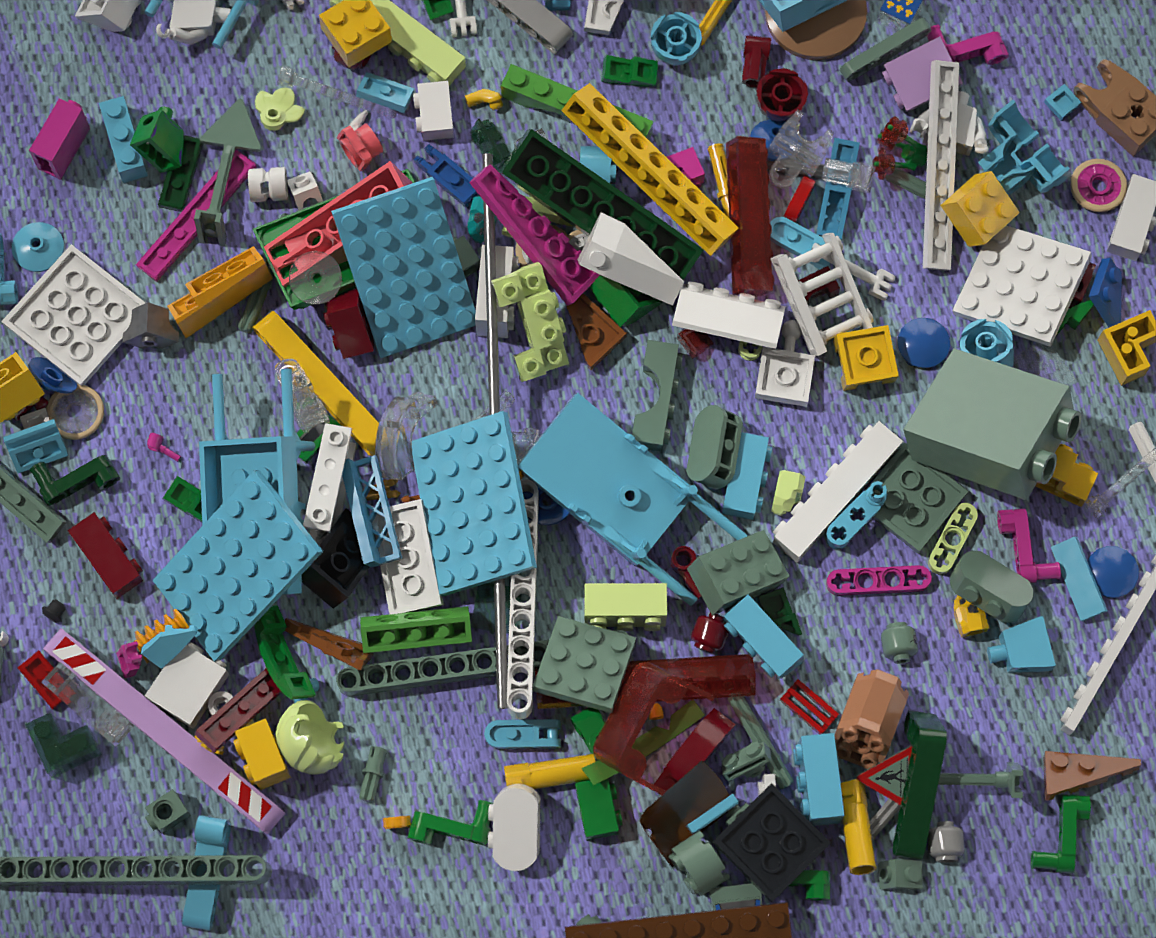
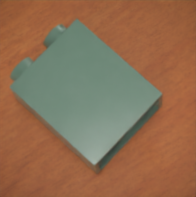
(992, 424)

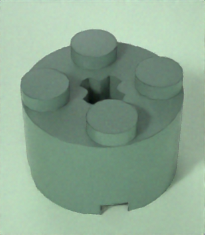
(699, 864)

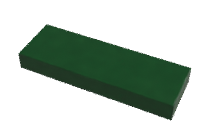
(179, 180)

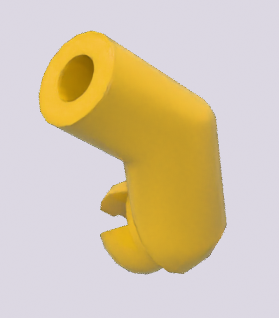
(484, 95)

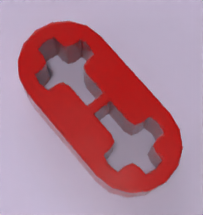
(800, 199)

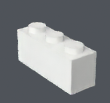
(1134, 219)

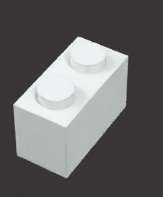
(435, 111)

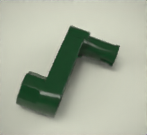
(53, 491)

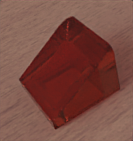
(694, 342)

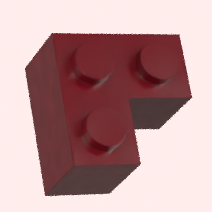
(349, 324)

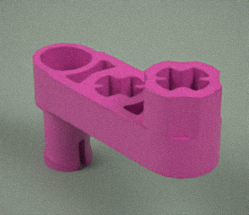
(988, 44)
(1016, 522)

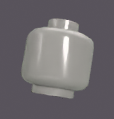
(946, 842)

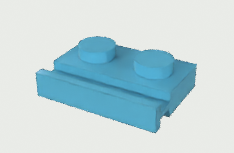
(35, 445)

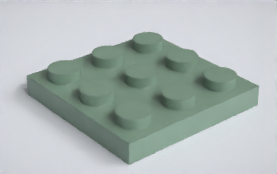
(916, 499)
(584, 664)

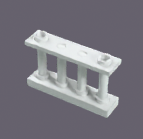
(796, 293)
(328, 487)

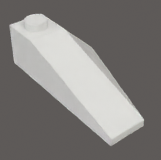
(623, 257)

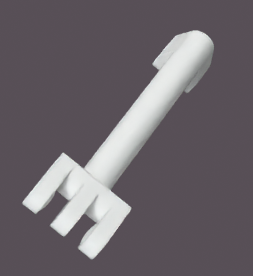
(462, 20)
(875, 280)

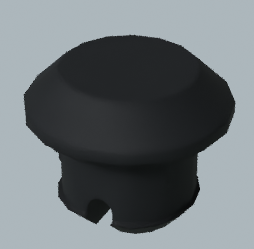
(54, 611)

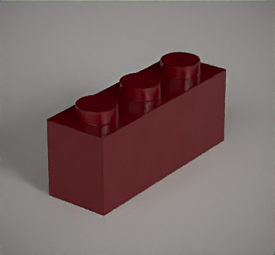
(106, 554)

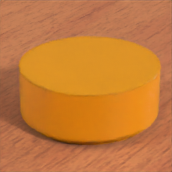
(396, 822)

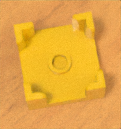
(866, 357)

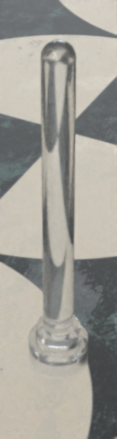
(288, 77)
(1098, 504)

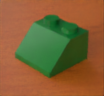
(622, 302)

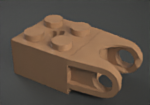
(1117, 104)

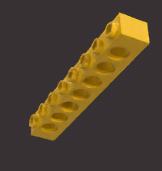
(649, 169)

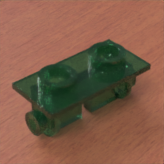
(484, 136)

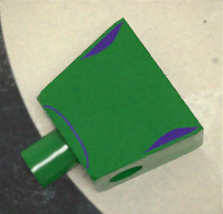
(159, 140)

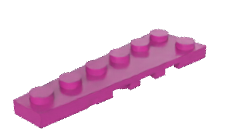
(535, 235)

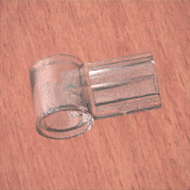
(855, 175)

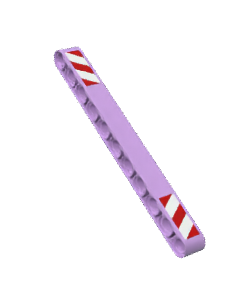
(164, 731)

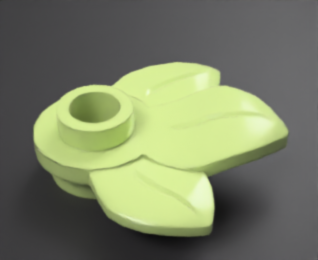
(279, 105)

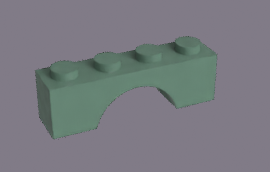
(660, 364)

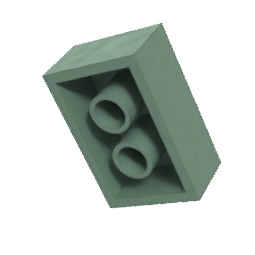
(737, 570)

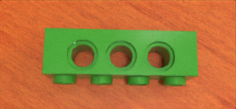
(415, 629)

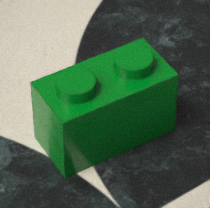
(597, 809)

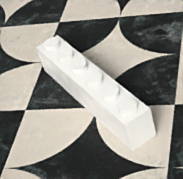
(837, 492)

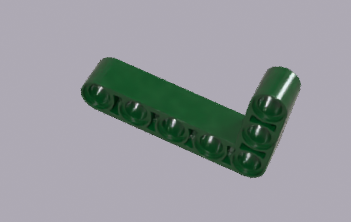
(923, 774)

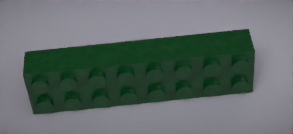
(581, 196)

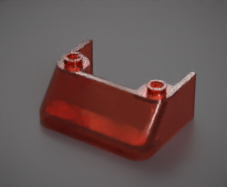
(629, 714)

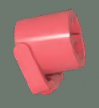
(360, 145)

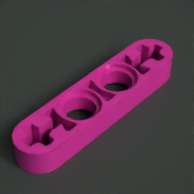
(878, 575)

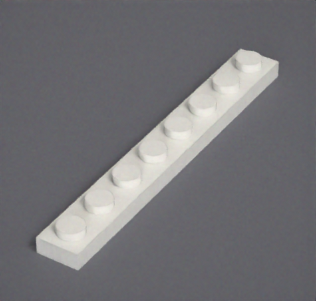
(940, 164)
(1110, 651)

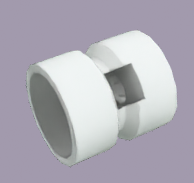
(276, 180)

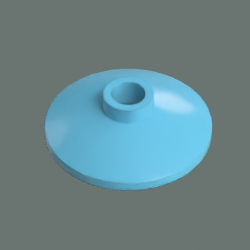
(40, 257)

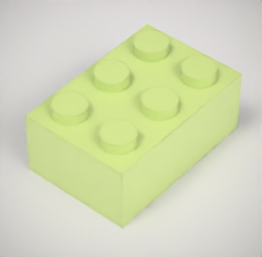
(626, 605)

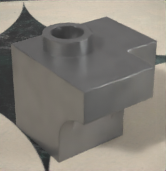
(150, 327)

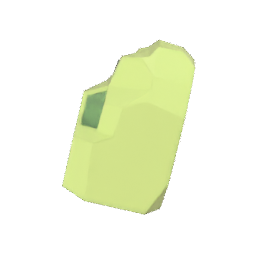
(787, 491)

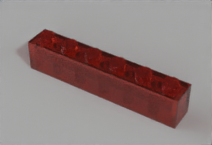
(750, 212)

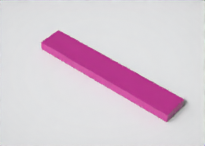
(183, 229)

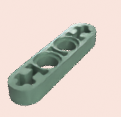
(885, 49)

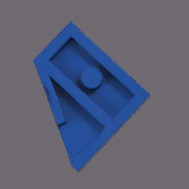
(1107, 292)

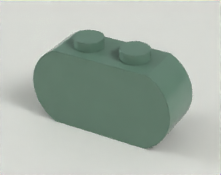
(714, 447)
(991, 586)

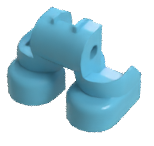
(1013, 133)

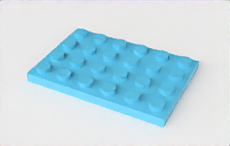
(405, 267)
(473, 503)
(237, 565)

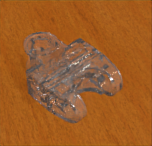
(796, 153)
(306, 406)

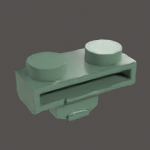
(746, 761)

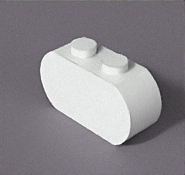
(515, 827)

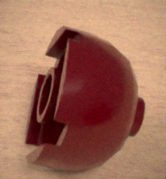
(781, 94)

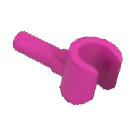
(155, 444)

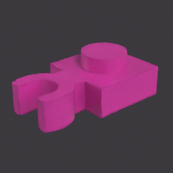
(129, 659)

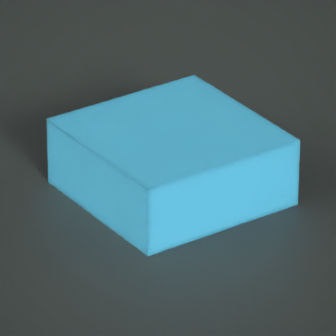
(1062, 102)

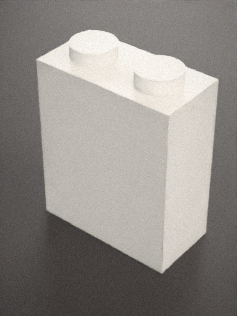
(187, 685)

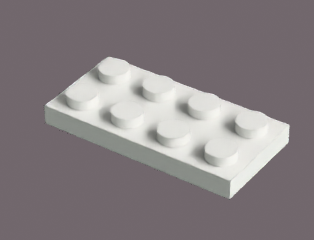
(412, 580)

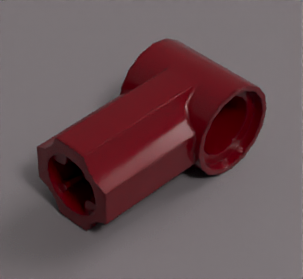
(756, 55)
(682, 570)

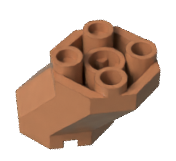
(870, 718)

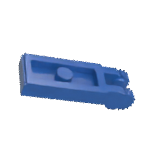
(448, 175)

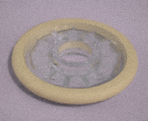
(87, 422)

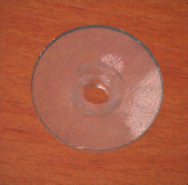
(302, 275)

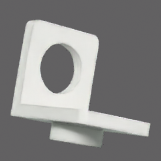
(304, 187)

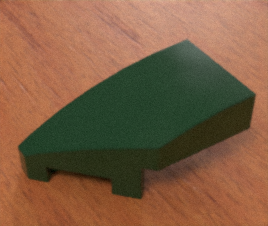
(778, 608)

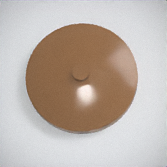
(824, 34)

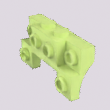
(539, 318)

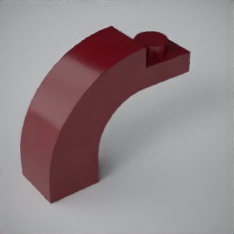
(697, 747)

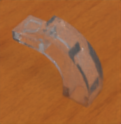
(396, 432)
(87, 704)

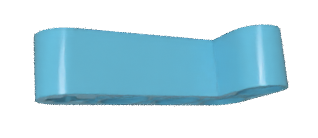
(202, 899)

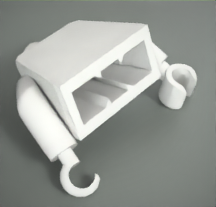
(193, 20)
(969, 128)

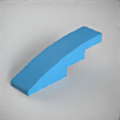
(837, 196)

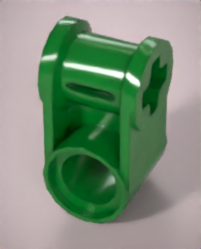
(588, 725)

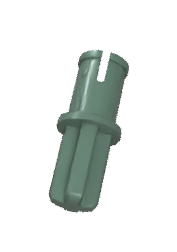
(372, 773)

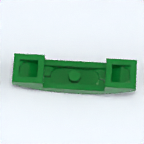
(278, 656)

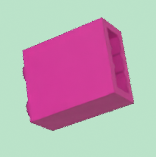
(60, 138)

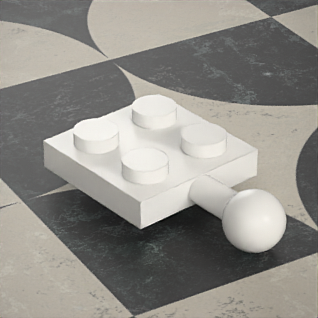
(785, 374)

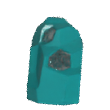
(476, 220)

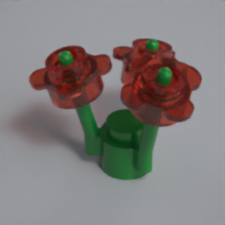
(892, 135)

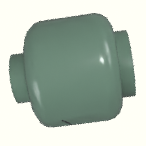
(899, 642)

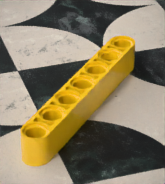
(326, 386)

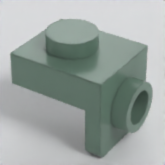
(900, 874)

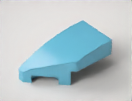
(167, 644)

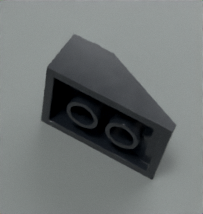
(339, 565)

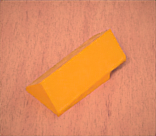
(219, 290)

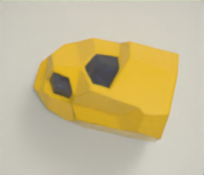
(969, 618)

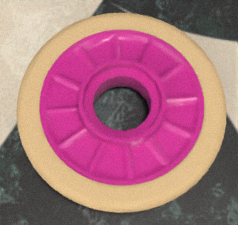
(1098, 170)

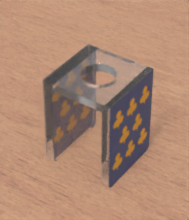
(899, 13)

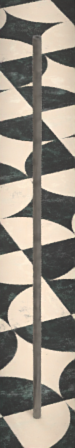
(494, 407)

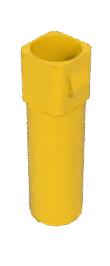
(549, 772)
(857, 828)

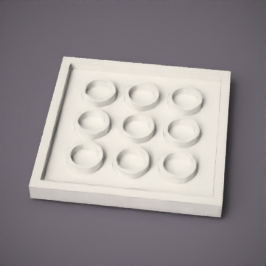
(1023, 283)
(74, 315)

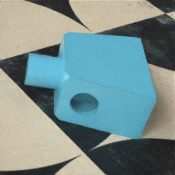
(1024, 648)

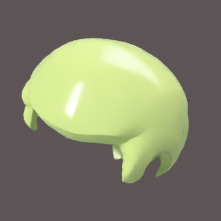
(308, 738)

